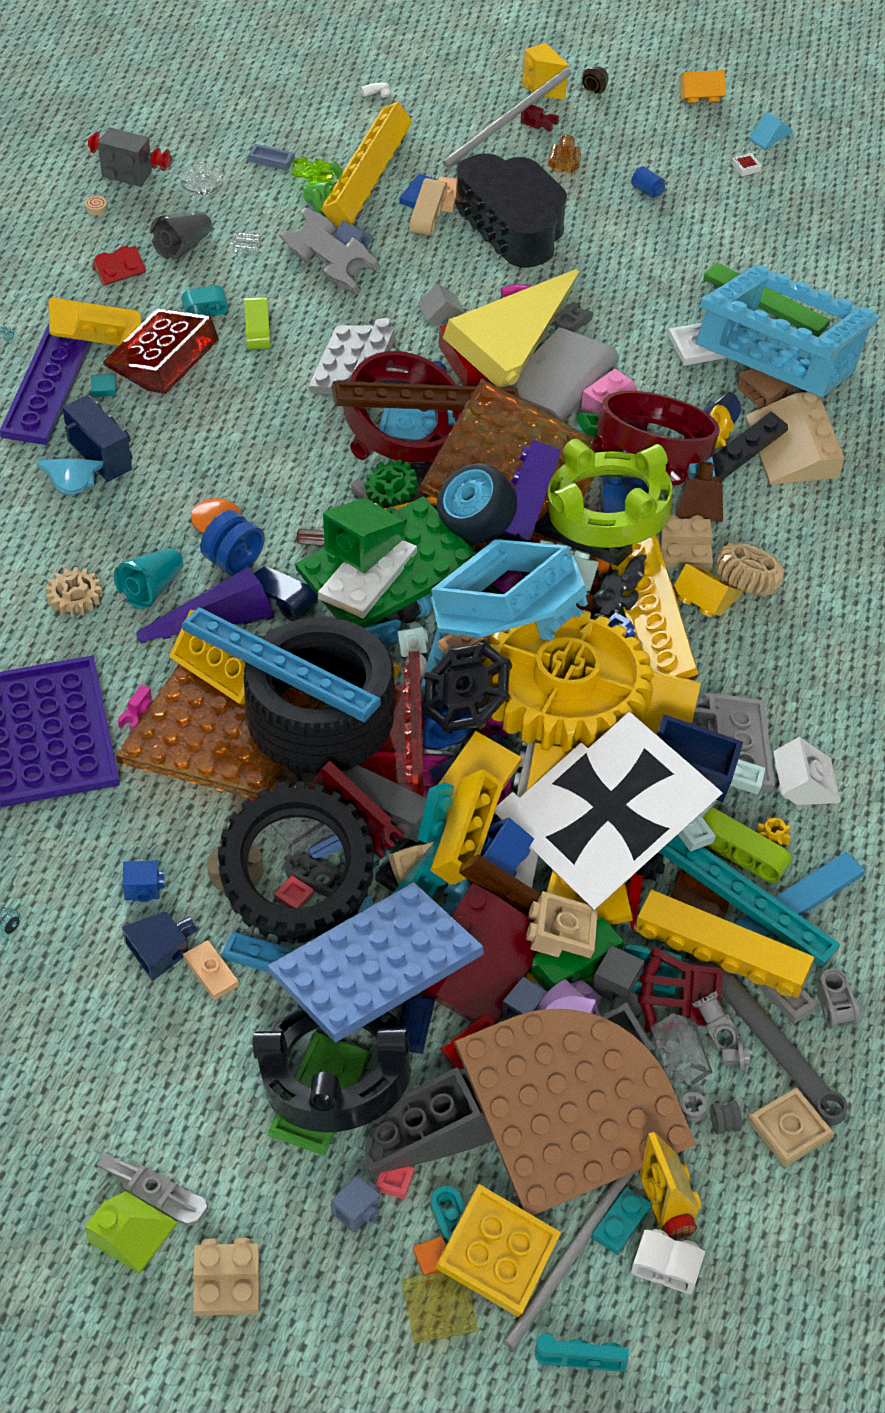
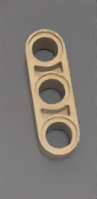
(428, 207)

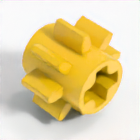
(775, 831)

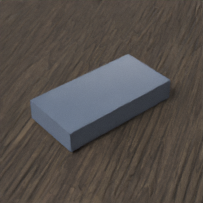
(271, 157)

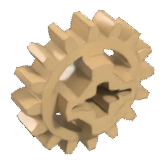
(73, 591)

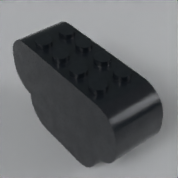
(512, 206)

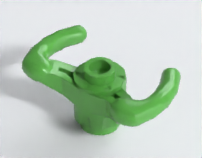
(317, 192)

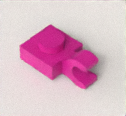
(136, 707)

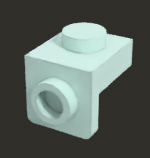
(412, 639)

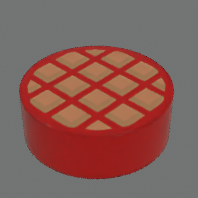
(680, 1226)

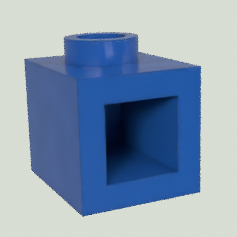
(142, 880)

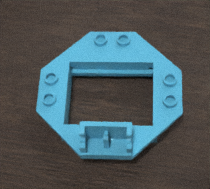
(541, 597)

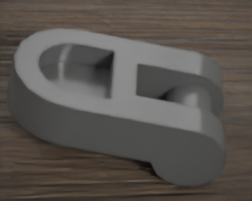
(573, 317)

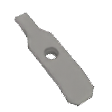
(167, 1197)

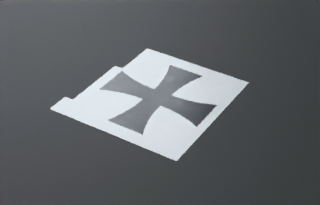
(610, 808)

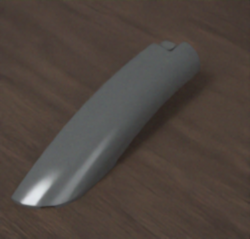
(446, 1116)

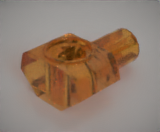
(564, 156)

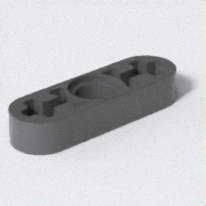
(317, 869)

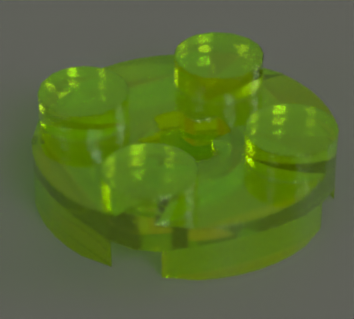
(313, 171)

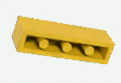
(467, 824)

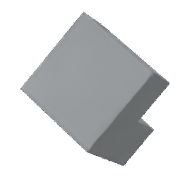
(440, 304)

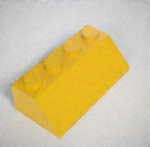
(210, 664)

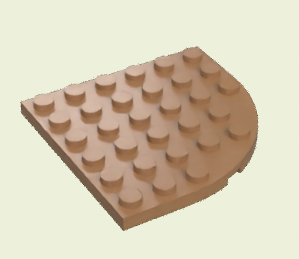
(569, 1102)

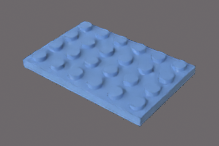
(375, 961)

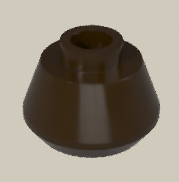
(595, 79)

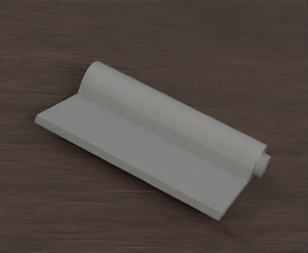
(562, 371)

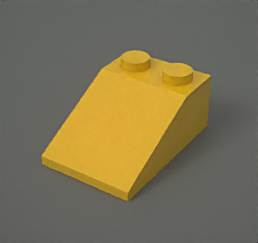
(667, 1182)

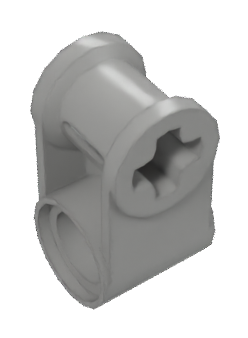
(839, 1003)

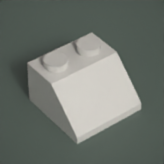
(805, 774)

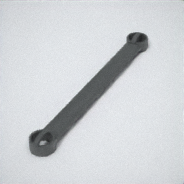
(779, 1046)

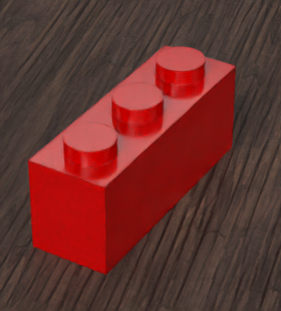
(462, 367)

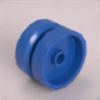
(232, 542)

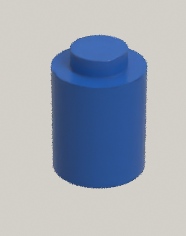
(648, 182)

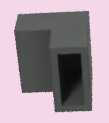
(617, 973)

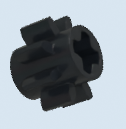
(652, 867)

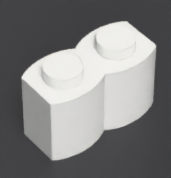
(668, 1261)

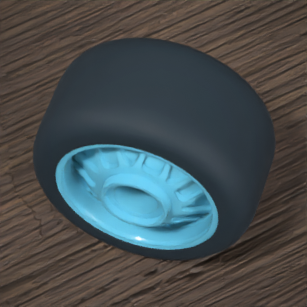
(477, 503)

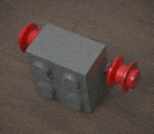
(127, 156)

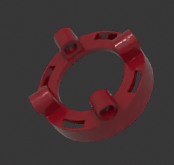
(626, 418)
(369, 437)

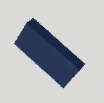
(417, 1018)

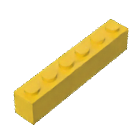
(724, 944)

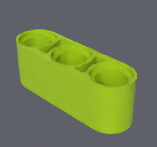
(257, 323)

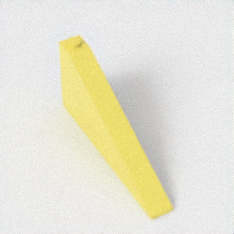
(507, 331)

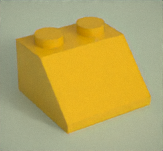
(540, 66)
(705, 590)

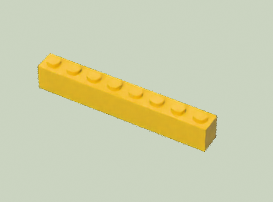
(367, 165)

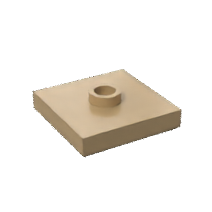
(790, 1127)

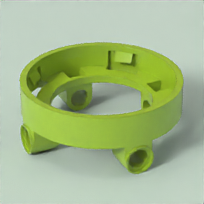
(643, 513)

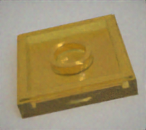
(438, 1307)

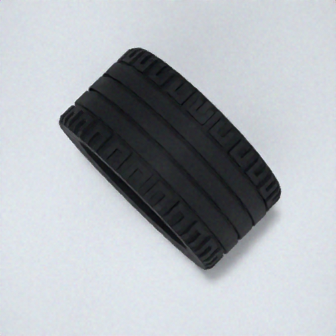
(313, 737)

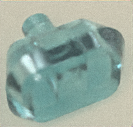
(7, 333)

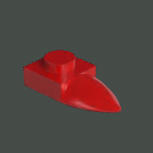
(633, 893)

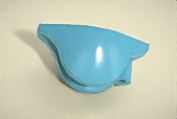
(70, 475)

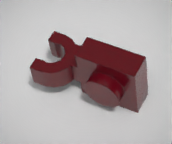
(534, 117)

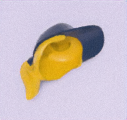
(725, 413)

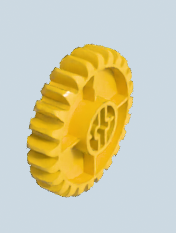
(573, 684)

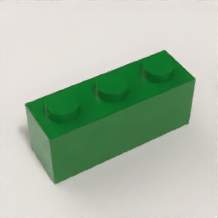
(551, 970)

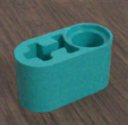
(205, 301)

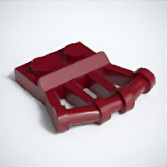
(695, 984)

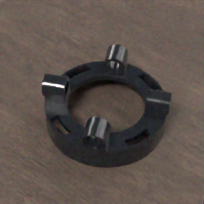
(324, 1104)

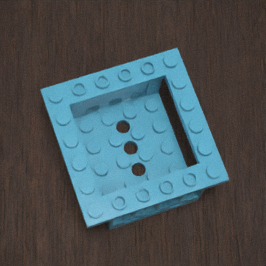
(772, 346)

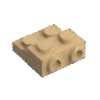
(687, 542)
(562, 926)
(226, 1278)

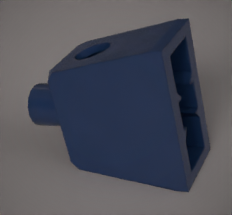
(158, 942)

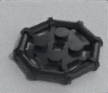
(473, 697)

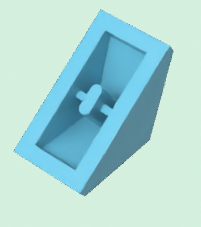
(769, 131)

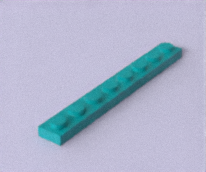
(752, 900)

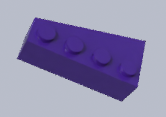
(531, 487)

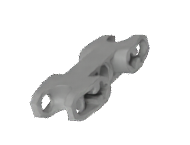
(340, 259)

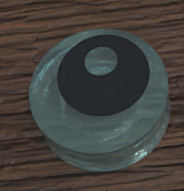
(9, 921)

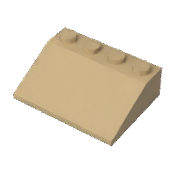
(807, 448)

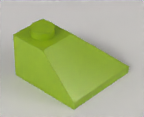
(129, 1230)

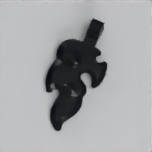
(610, 596)

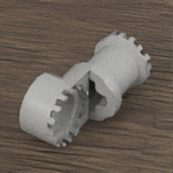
(716, 1020)

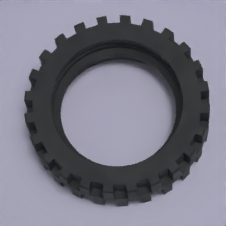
(286, 804)

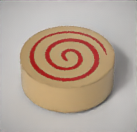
(96, 205)

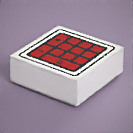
(746, 164)

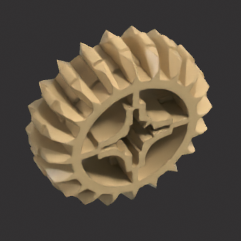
(749, 569)

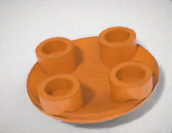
(209, 509)

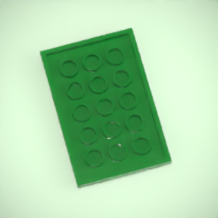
(436, 558)

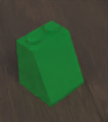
(361, 533)

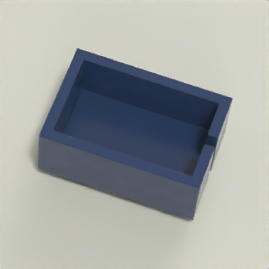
(97, 437)
(705, 750)

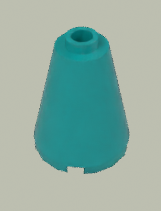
(147, 576)

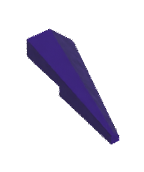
(234, 600)

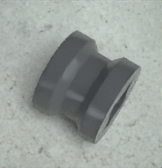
(726, 1117)

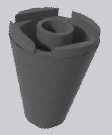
(178, 233)

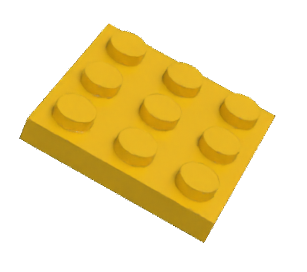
(498, 1250)

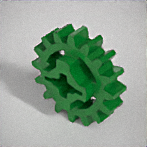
(391, 483)

